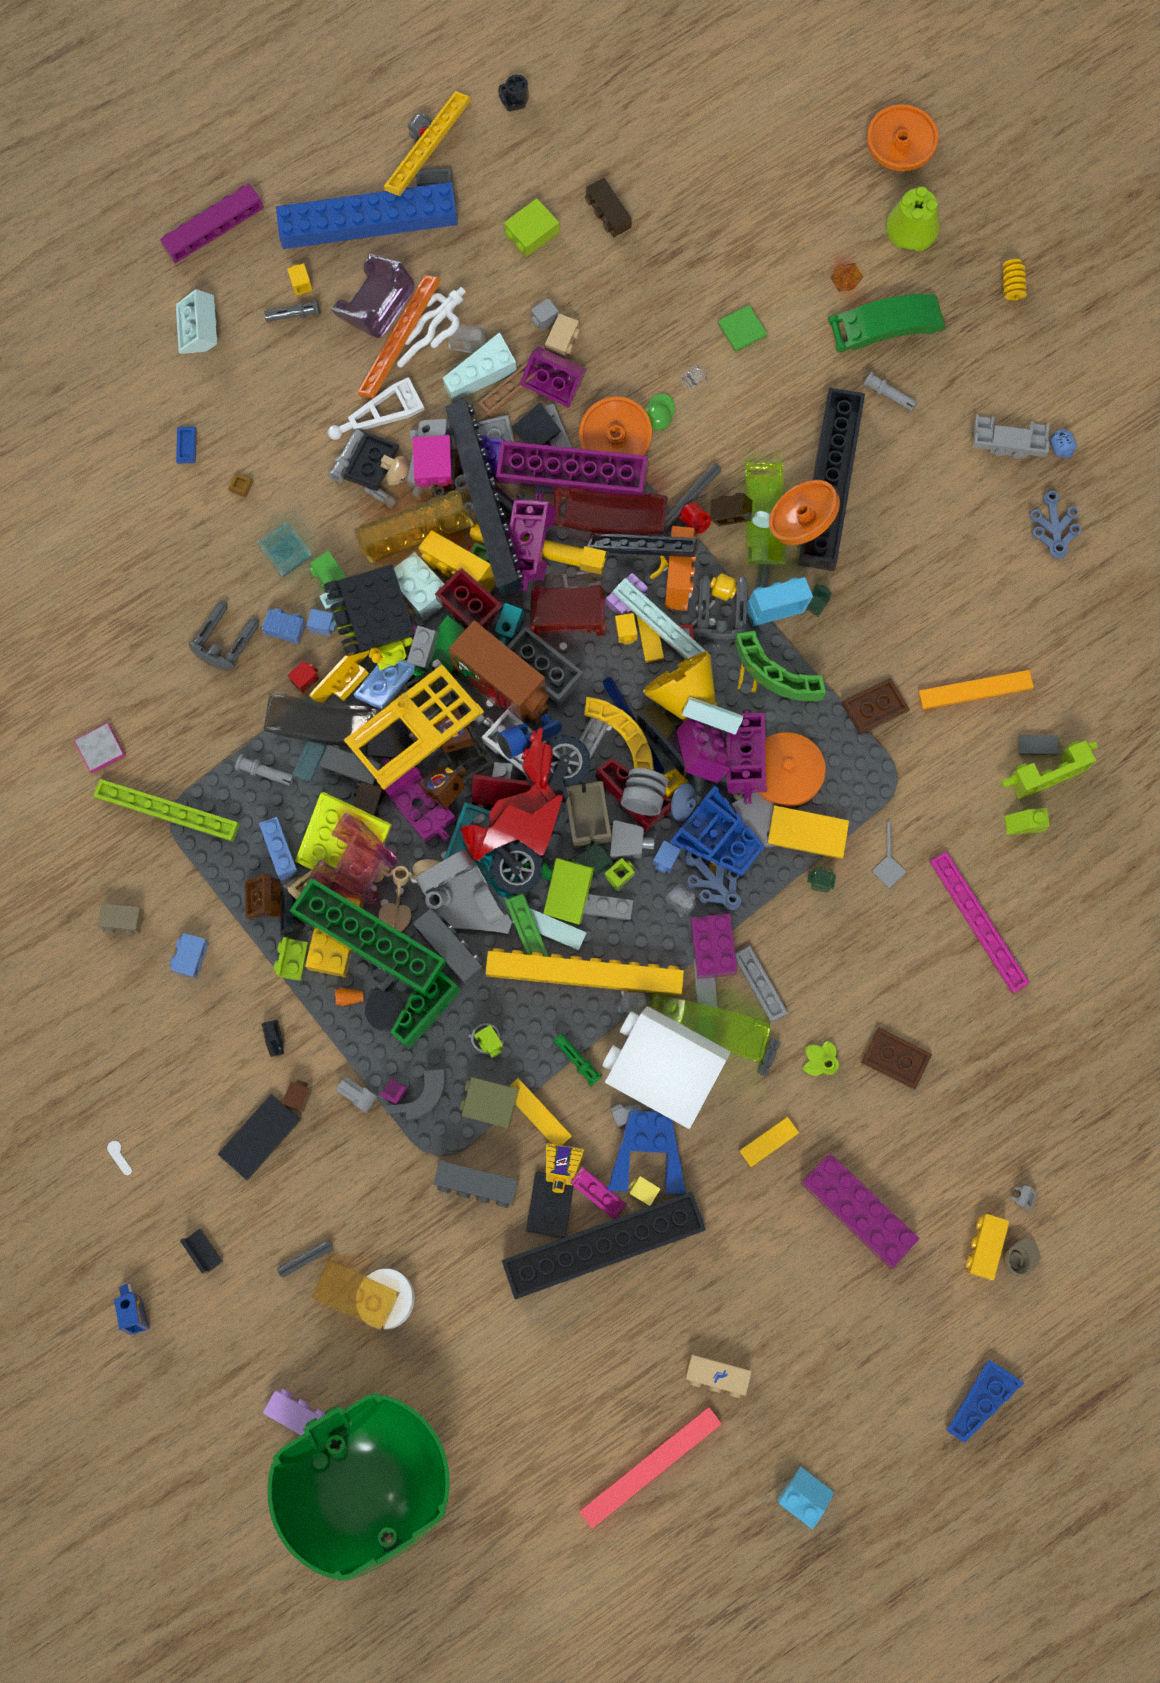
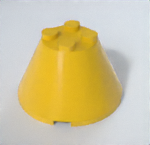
(691, 679)

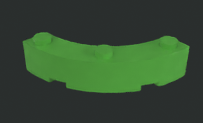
(773, 676)

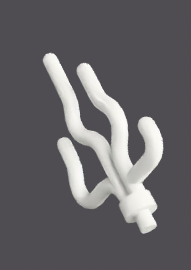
(445, 309)

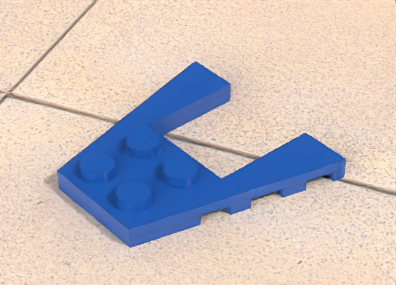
(648, 1133)

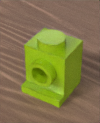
(620, 866)
(489, 1041)

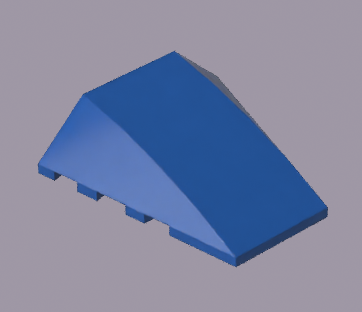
(719, 835)

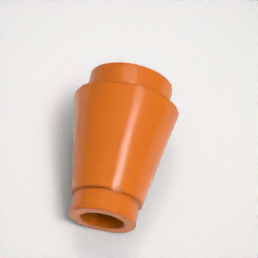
(348, 996)

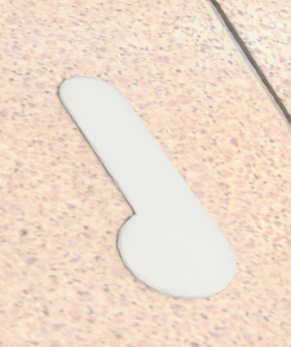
(114, 1149)

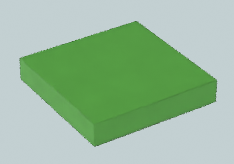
(742, 328)

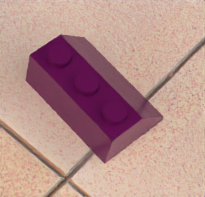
(555, 378)

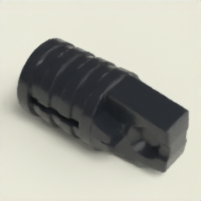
(273, 1038)

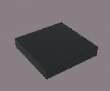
(537, 426)

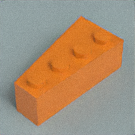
(679, 574)

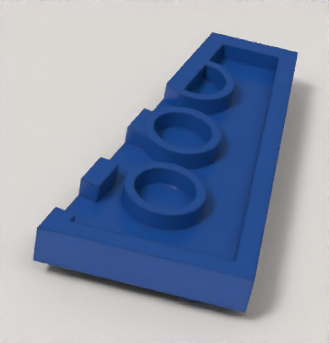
(984, 1398)

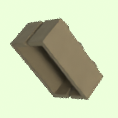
(588, 814)

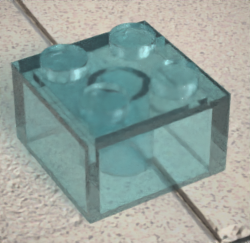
(284, 549)

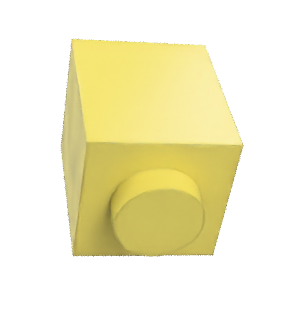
(643, 1190)

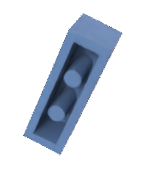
(279, 848)

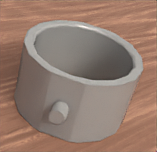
(479, 1027)

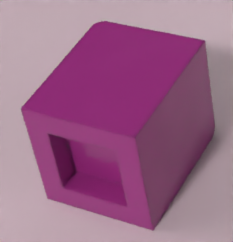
(394, 1092)

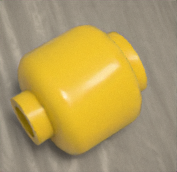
(723, 587)

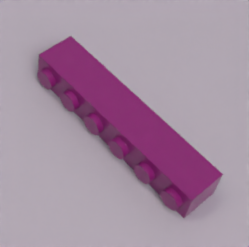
(211, 223)

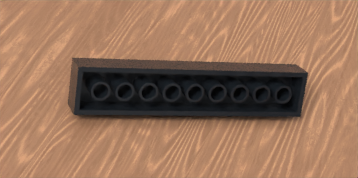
(834, 466)
(603, 1245)

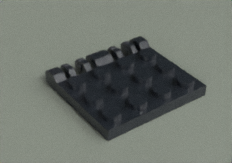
(373, 609)

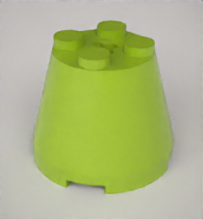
(914, 220)

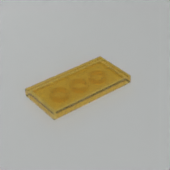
(356, 1295)

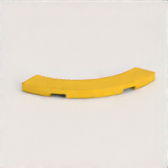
(625, 727)

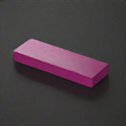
(598, 1193)

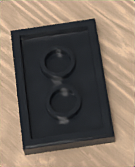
(366, 462)
(390, 741)
(548, 1209)

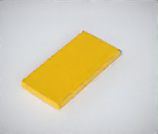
(808, 832)

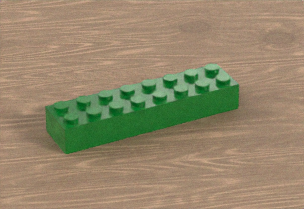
(368, 937)

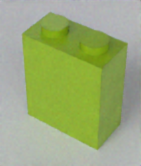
(531, 227)

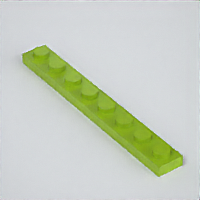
(166, 810)

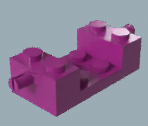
(531, 519)
(748, 769)
(427, 820)

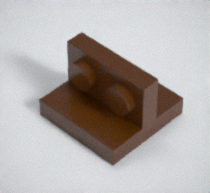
(263, 897)

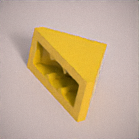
(675, 779)

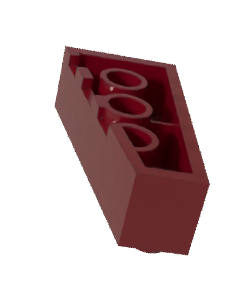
(614, 780)

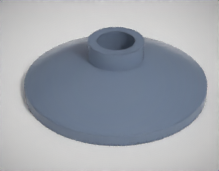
(683, 802)

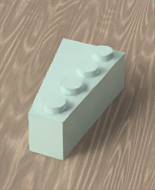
(480, 369)

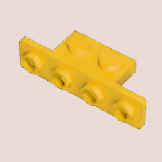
(341, 679)

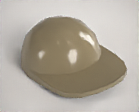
(1021, 1257)

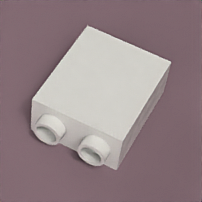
(665, 1065)

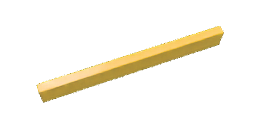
(427, 143)

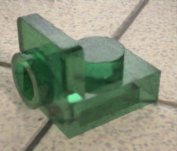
(820, 599)

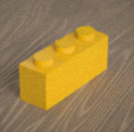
(987, 1246)

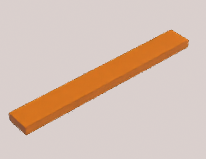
(398, 336)

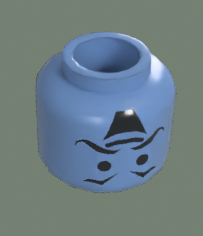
(1063, 443)

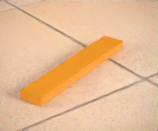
(975, 689)

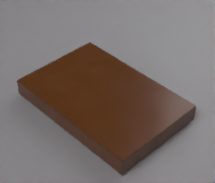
(875, 706)
(896, 1058)

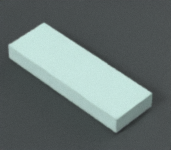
(712, 715)

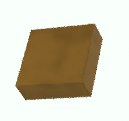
(240, 485)

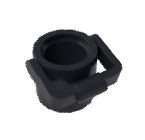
(516, 93)

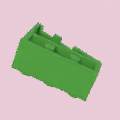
(326, 569)

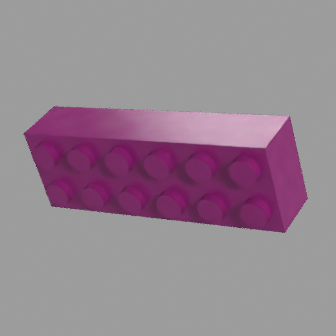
(860, 1211)

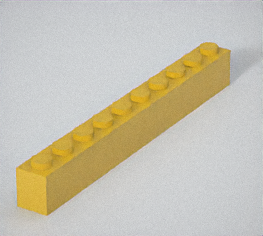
(584, 973)

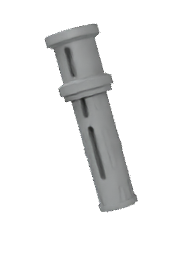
(882, 387)
(343, 461)
(255, 768)

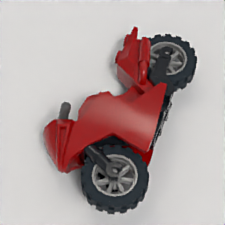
(528, 815)

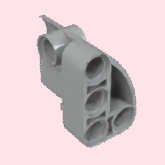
(464, 895)

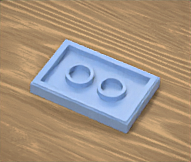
(384, 685)

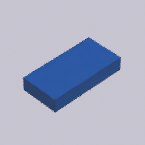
(186, 445)

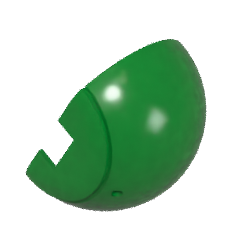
(347, 1502)

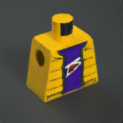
(562, 1165)

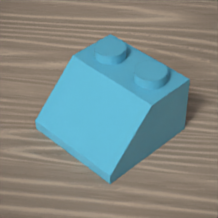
(806, 1497)

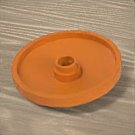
(902, 137)
(616, 427)
(804, 512)
(793, 769)

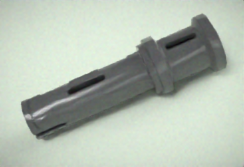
(301, 309)

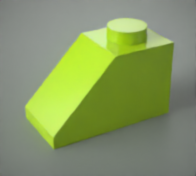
(1027, 821)

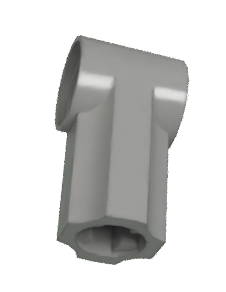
(359, 1096)

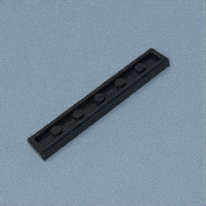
(644, 544)

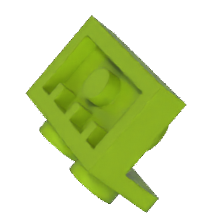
(291, 959)

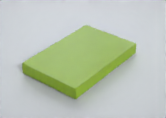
(568, 890)

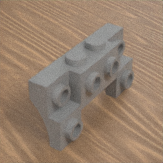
(1011, 440)

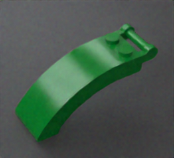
(888, 320)

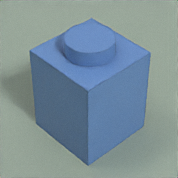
(321, 622)
(666, 857)

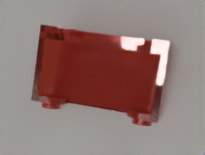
(568, 610)

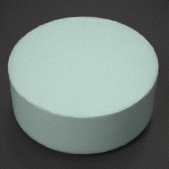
(761, 519)

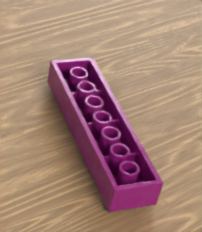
(572, 468)

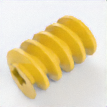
(1014, 279)

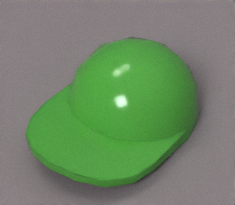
(660, 411)

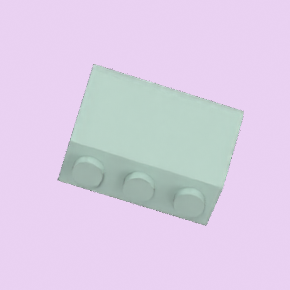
(196, 322)

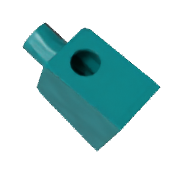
(512, 618)

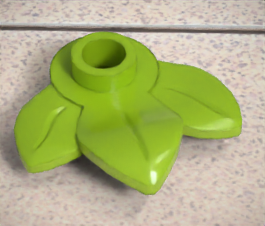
(819, 1057)

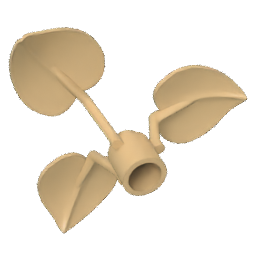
(400, 915)

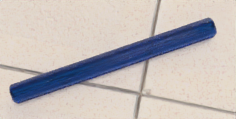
(620, 703)

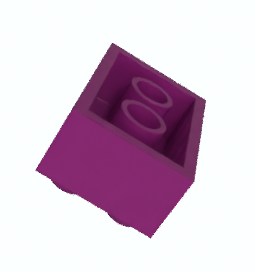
(703, 750)
(713, 946)

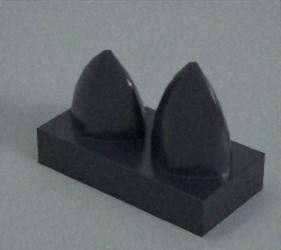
(288, 922)

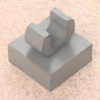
(1026, 1198)

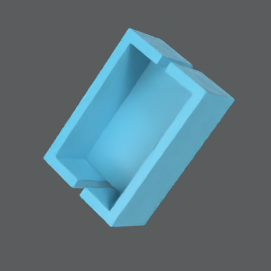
(778, 601)

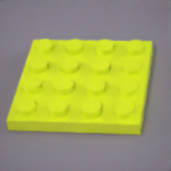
(320, 844)

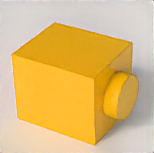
(299, 279)
(626, 628)

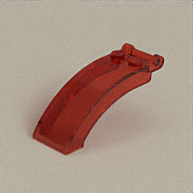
(611, 513)

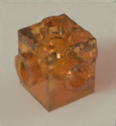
(846, 277)

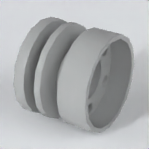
(644, 791)

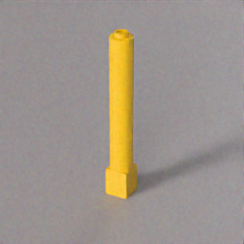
(587, 558)

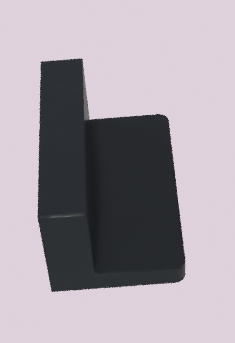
(201, 1251)

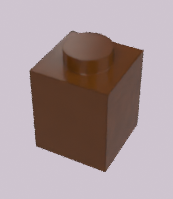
(297, 1095)

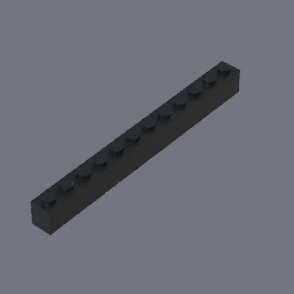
(484, 497)

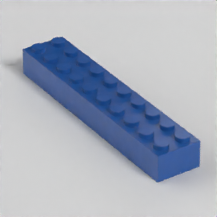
(366, 215)

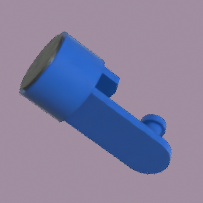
(516, 738)

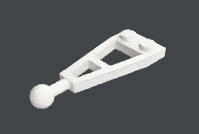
(407, 396)

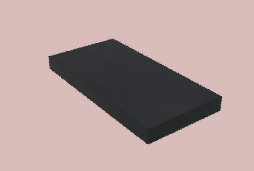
(259, 1137)

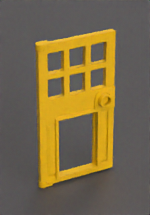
(428, 736)

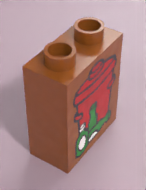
(499, 674)

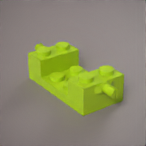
(1075, 760)

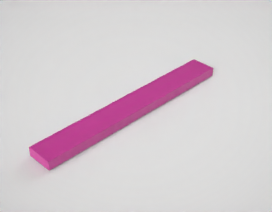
(979, 922)

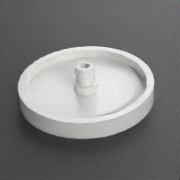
(405, 1300)

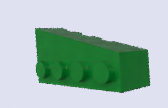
(424, 1010)

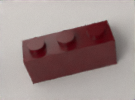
(468, 600)
(489, 789)

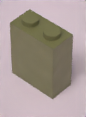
(489, 1101)

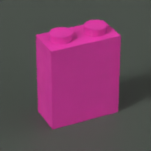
(432, 460)

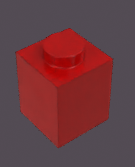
(304, 676)

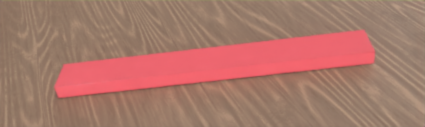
(650, 1467)

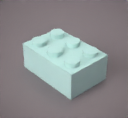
(418, 586)

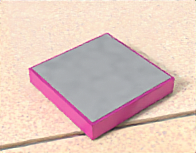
(99, 748)

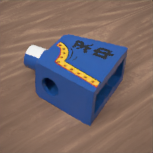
(130, 1311)

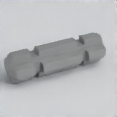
(382, 497)

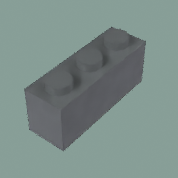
(347, 765)

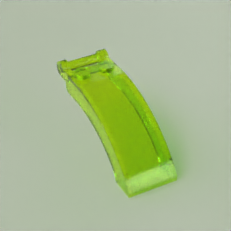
(765, 492)
(733, 1031)

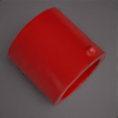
(695, 517)

